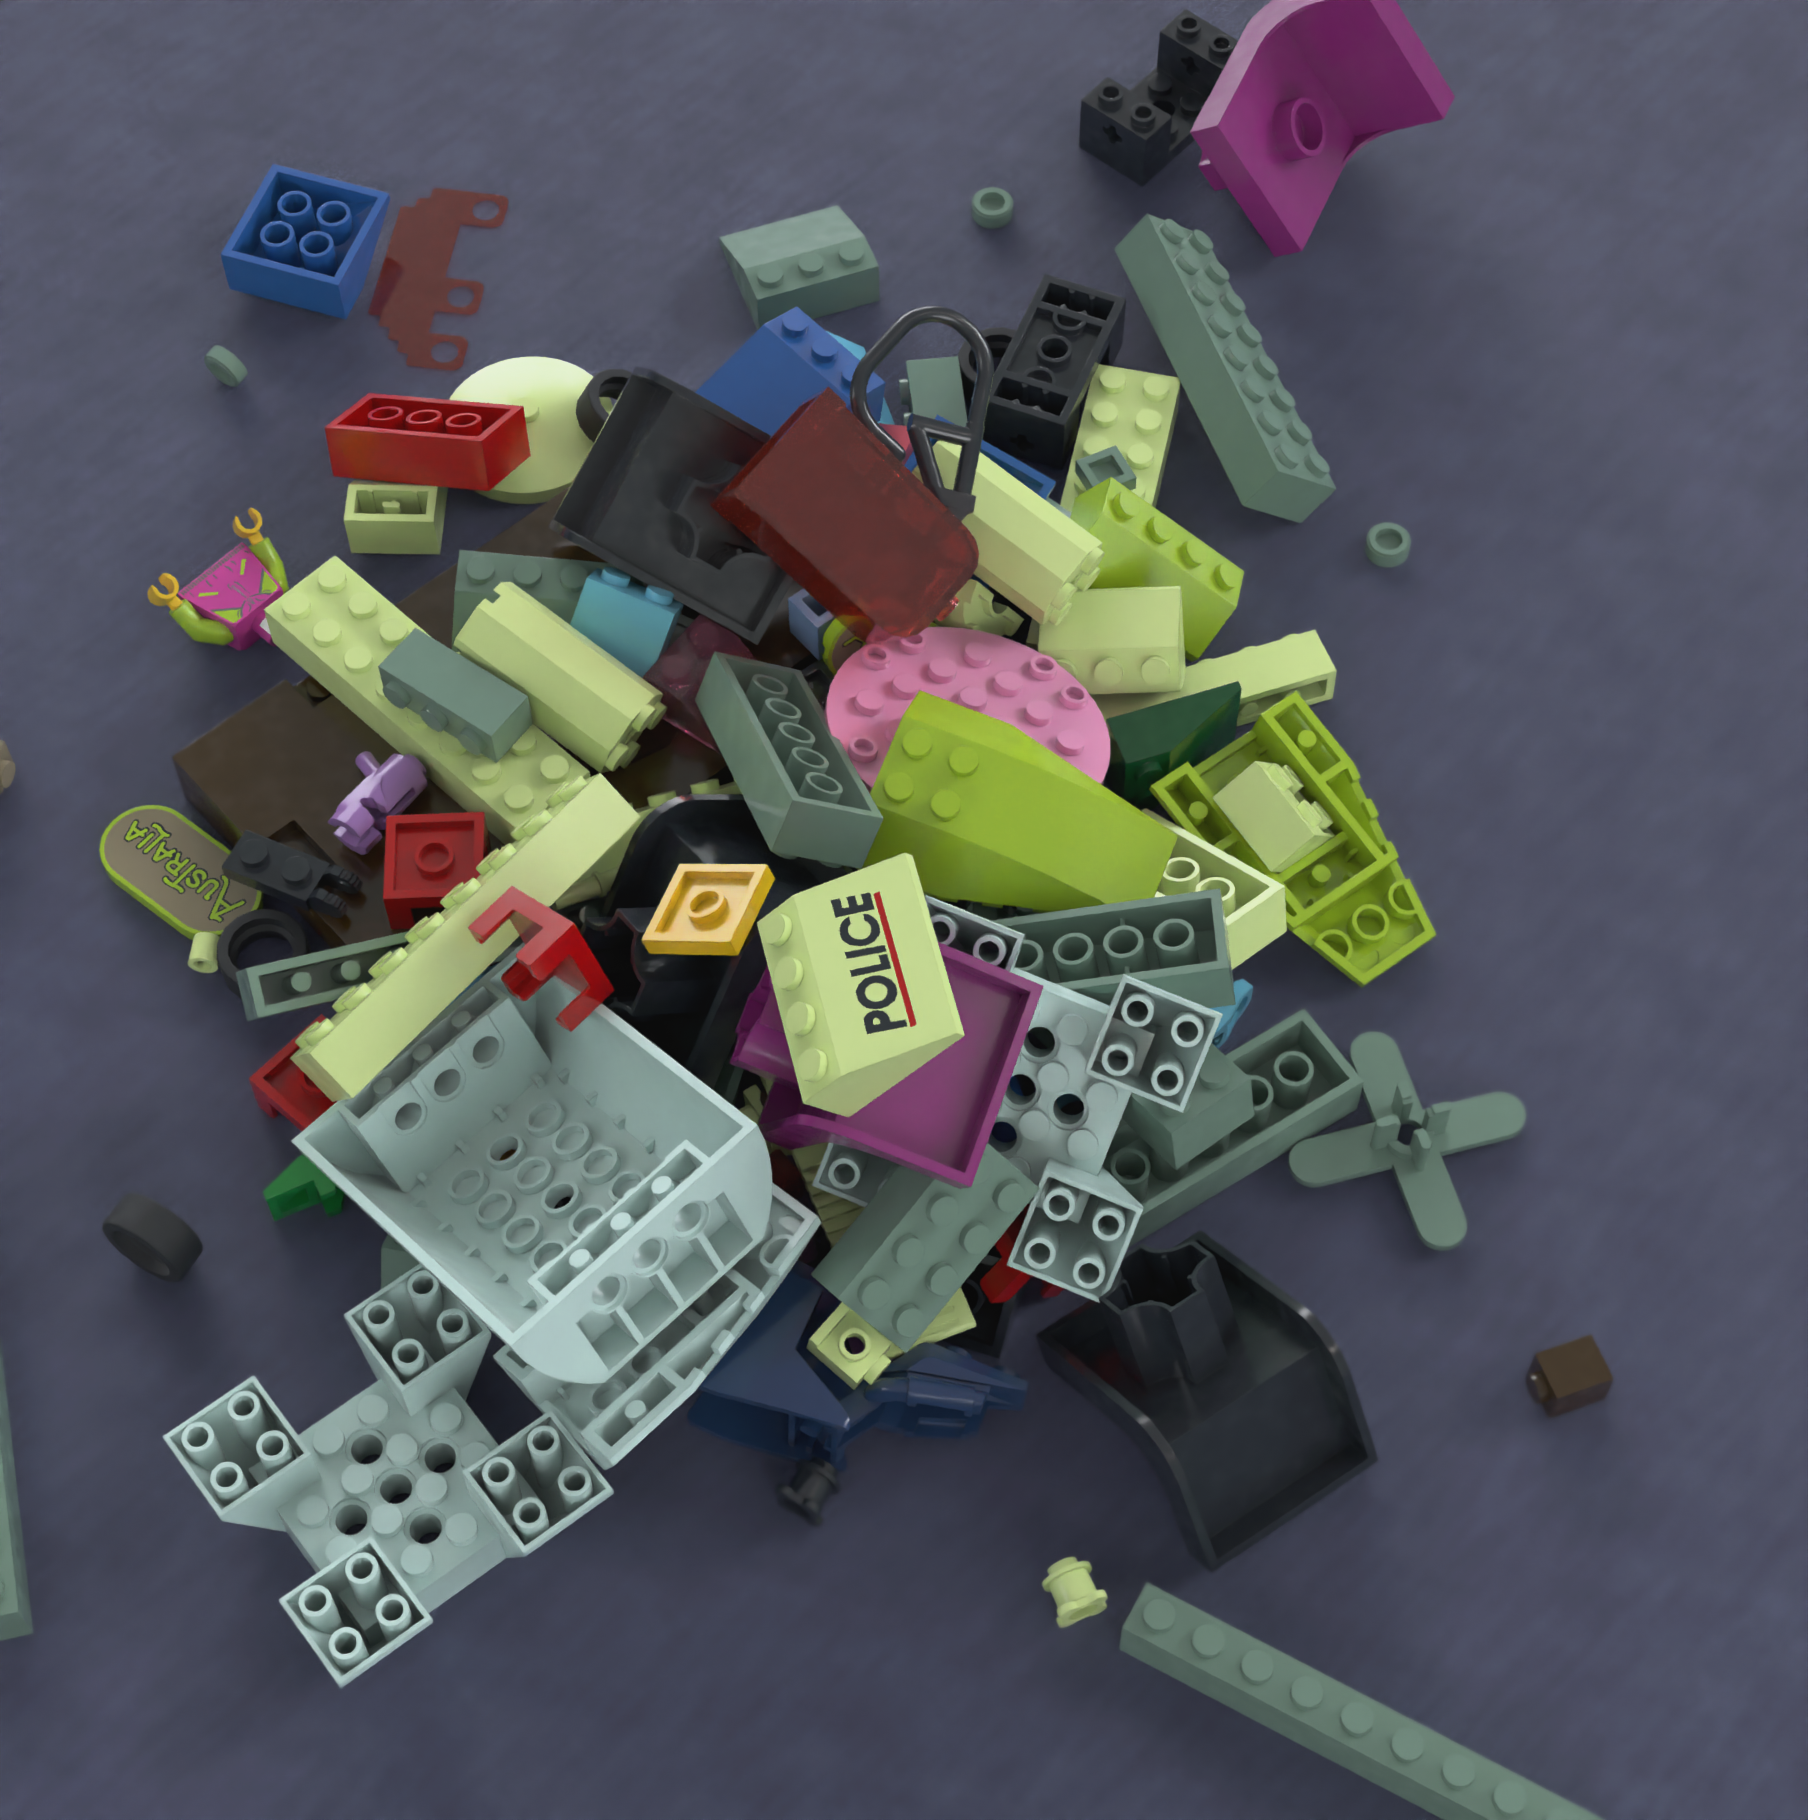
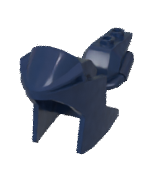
(793, 1407)

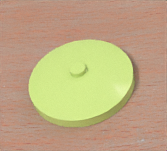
(549, 398)

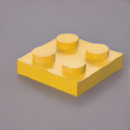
(708, 909)

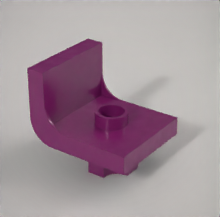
(1303, 99)
(933, 1117)

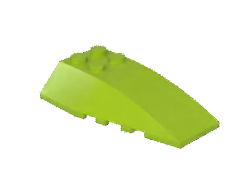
(1007, 817)
(1347, 892)

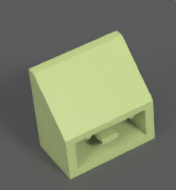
(394, 517)
(1274, 814)

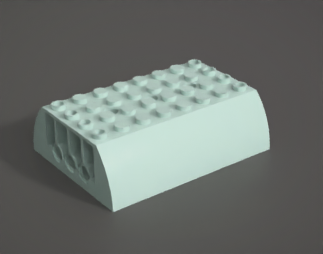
(655, 1162)

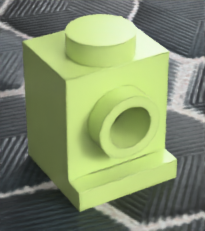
(829, 1347)

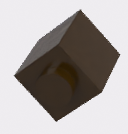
(1568, 1376)

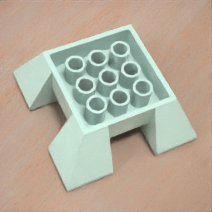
(1102, 1054)
(489, 1507)

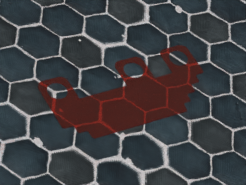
(415, 270)

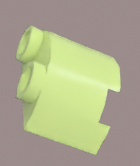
(978, 613)

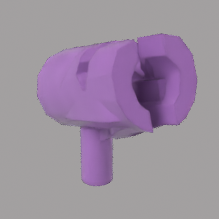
(382, 793)

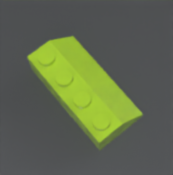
(1155, 551)

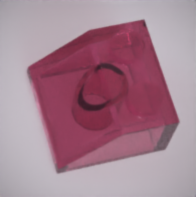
(682, 670)

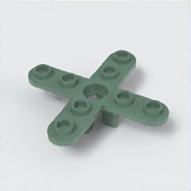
(1417, 1167)

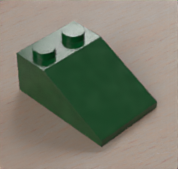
(1166, 736)

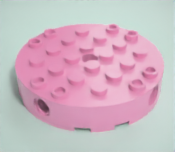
(974, 672)

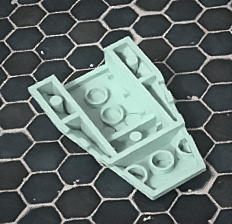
(621, 1412)

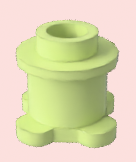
(1074, 1591)

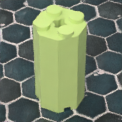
(1022, 540)
(571, 683)

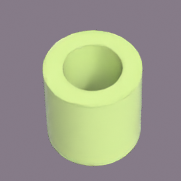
(204, 953)

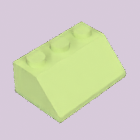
(1121, 640)

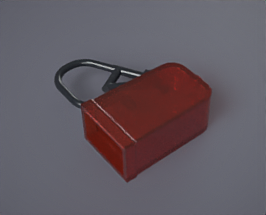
(848, 514)

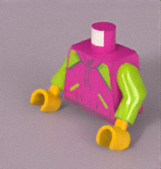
(231, 595)

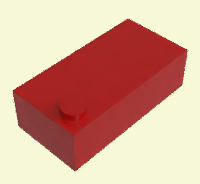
(428, 441)

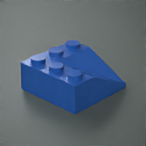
(306, 241)

